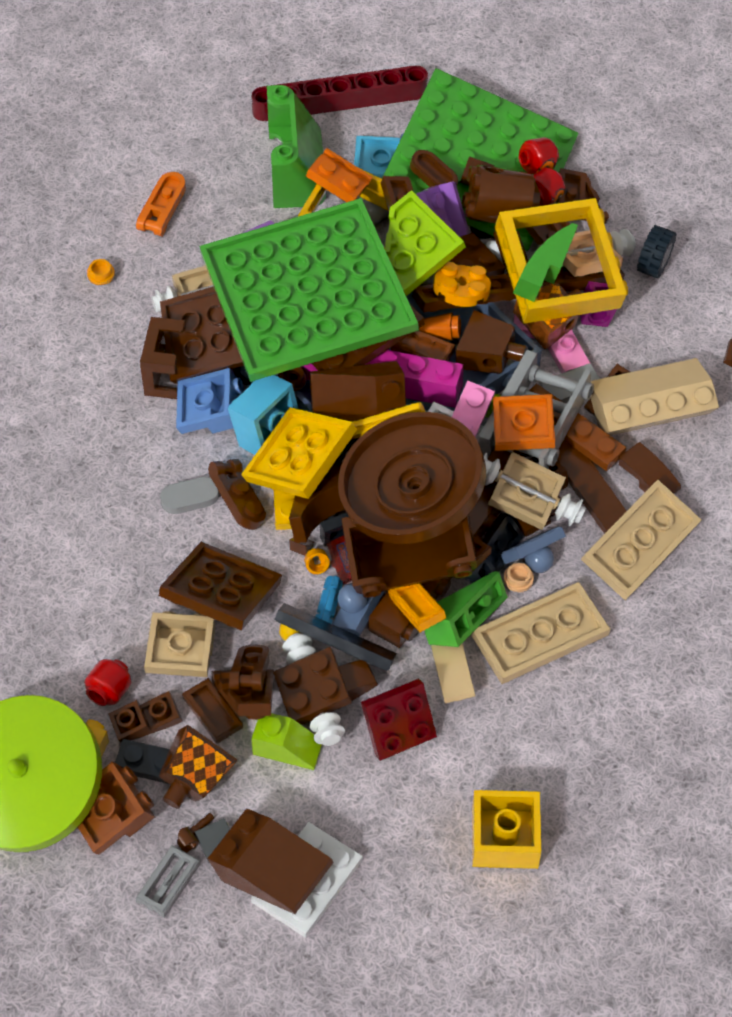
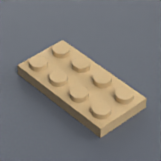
(641, 539)
(540, 632)

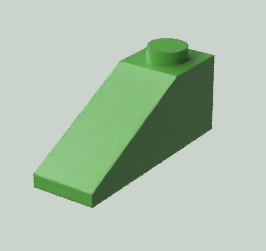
(467, 610)

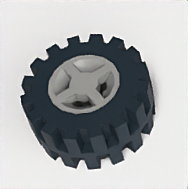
(656, 251)

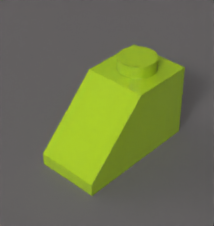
(285, 741)

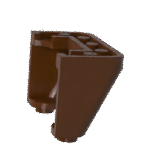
(387, 566)

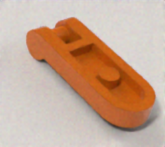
(162, 203)

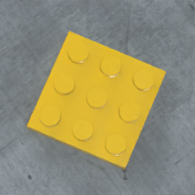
(299, 452)

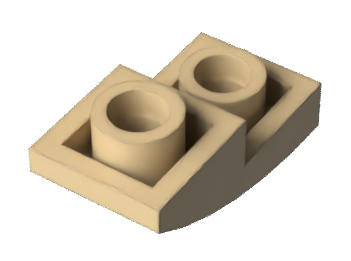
(453, 673)

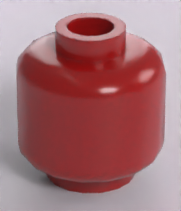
(107, 682)

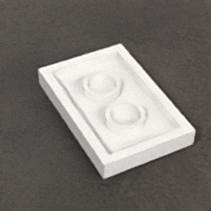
(322, 896)

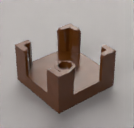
(156, 360)

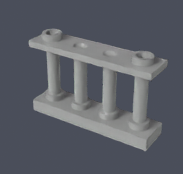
(518, 385)

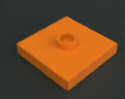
(523, 422)

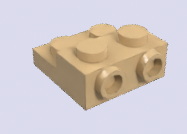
(179, 644)

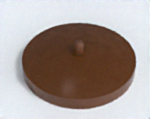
(412, 477)

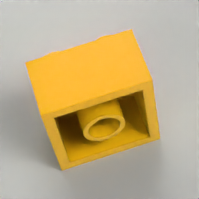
(506, 829)

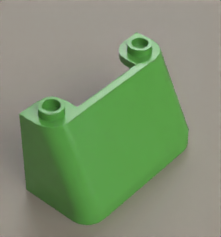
(299, 149)

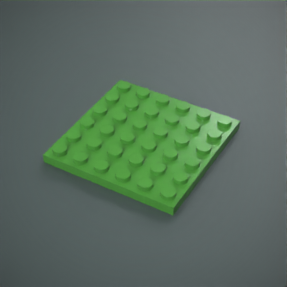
(468, 121)
(307, 289)

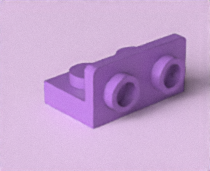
(446, 204)

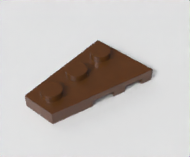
(246, 701)

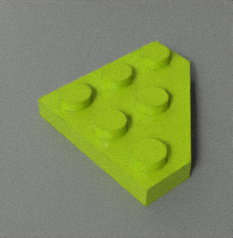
(418, 241)

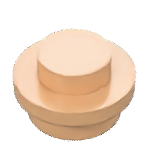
(518, 577)

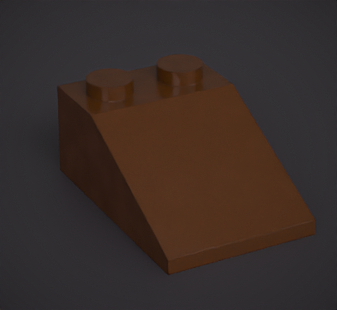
(358, 390)
(269, 861)

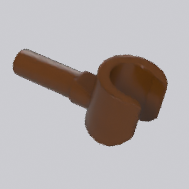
(186, 835)

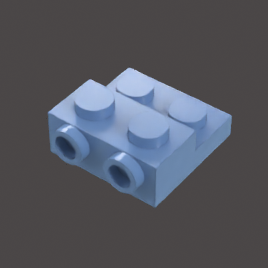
(205, 401)

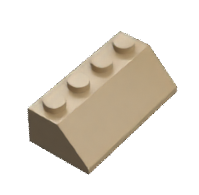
(653, 397)

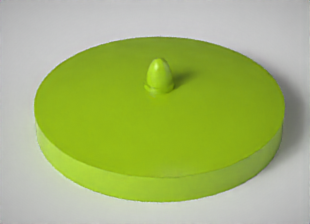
(45, 772)

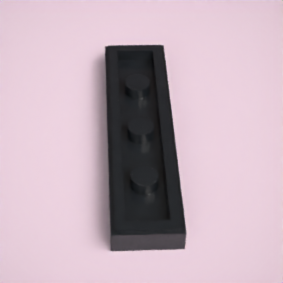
(335, 637)

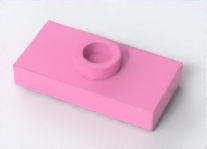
(568, 353)

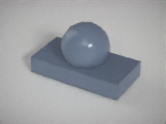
(535, 550)
(354, 609)

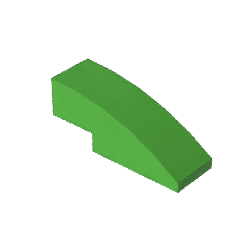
(545, 263)

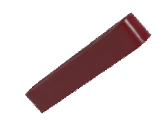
(351, 91)

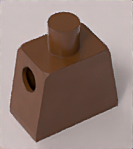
(488, 344)

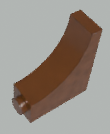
(323, 503)

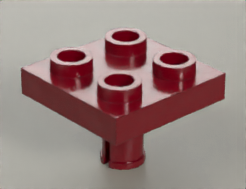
(399, 719)

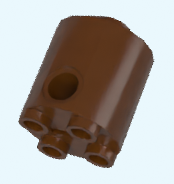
(497, 191)

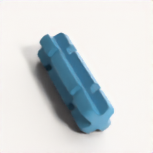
(328, 599)

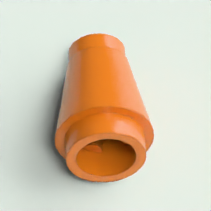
(443, 326)

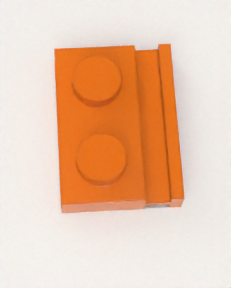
(339, 176)

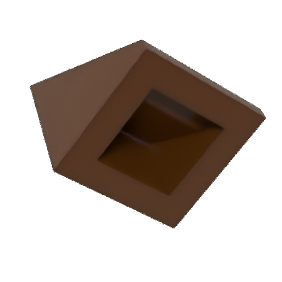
(300, 548)

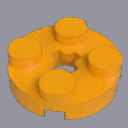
(462, 284)

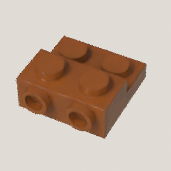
(117, 809)

